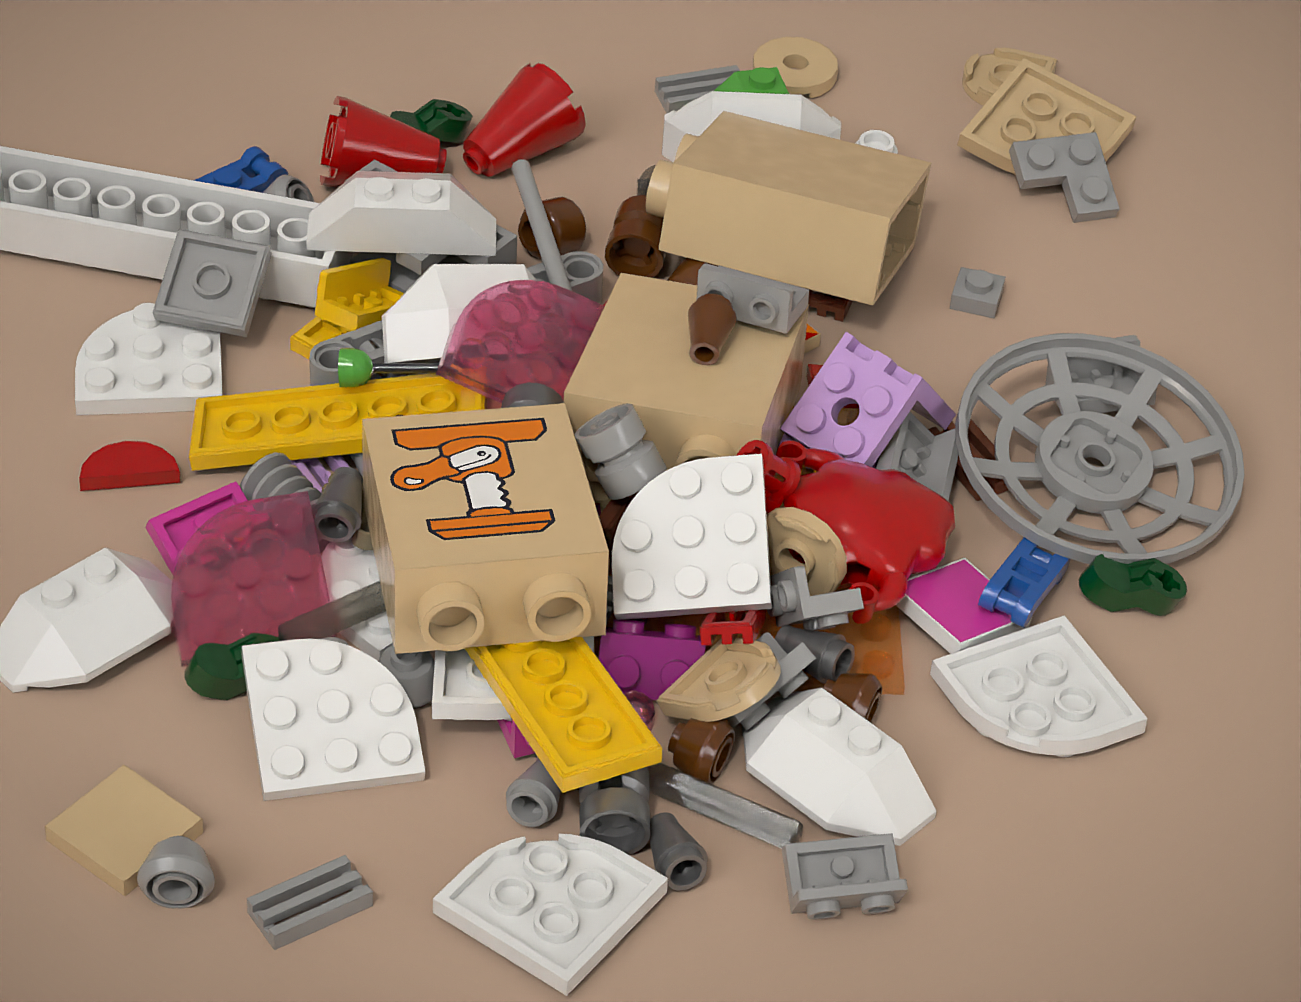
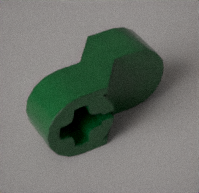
(438, 118)
(1137, 584)
(218, 668)

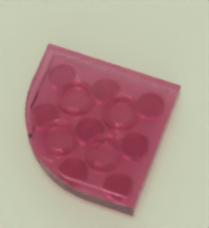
(518, 337)
(247, 573)

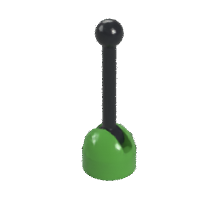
(357, 368)

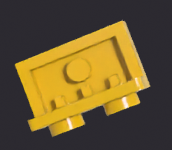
(355, 294)

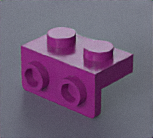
(647, 658)

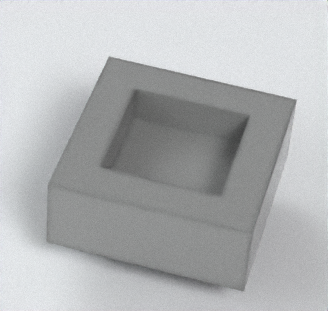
(977, 292)

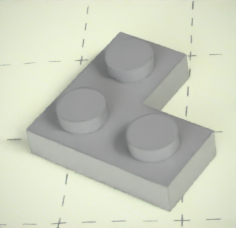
(1074, 163)

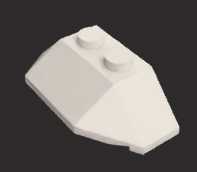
(781, 109)
(402, 216)
(424, 315)
(84, 621)
(837, 767)

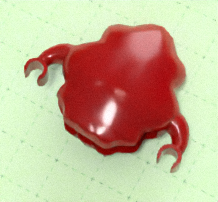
(880, 516)

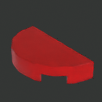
(128, 466)

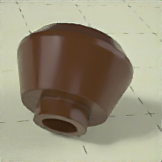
(858, 692)
(702, 748)

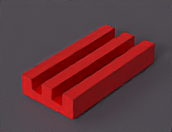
(739, 623)

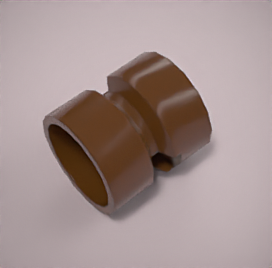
(635, 240)

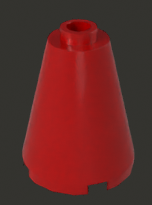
(524, 122)
(367, 135)

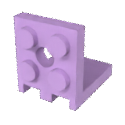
(884, 399)

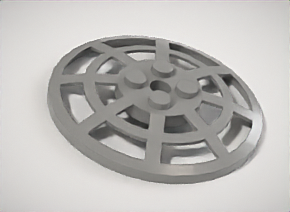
(1110, 439)

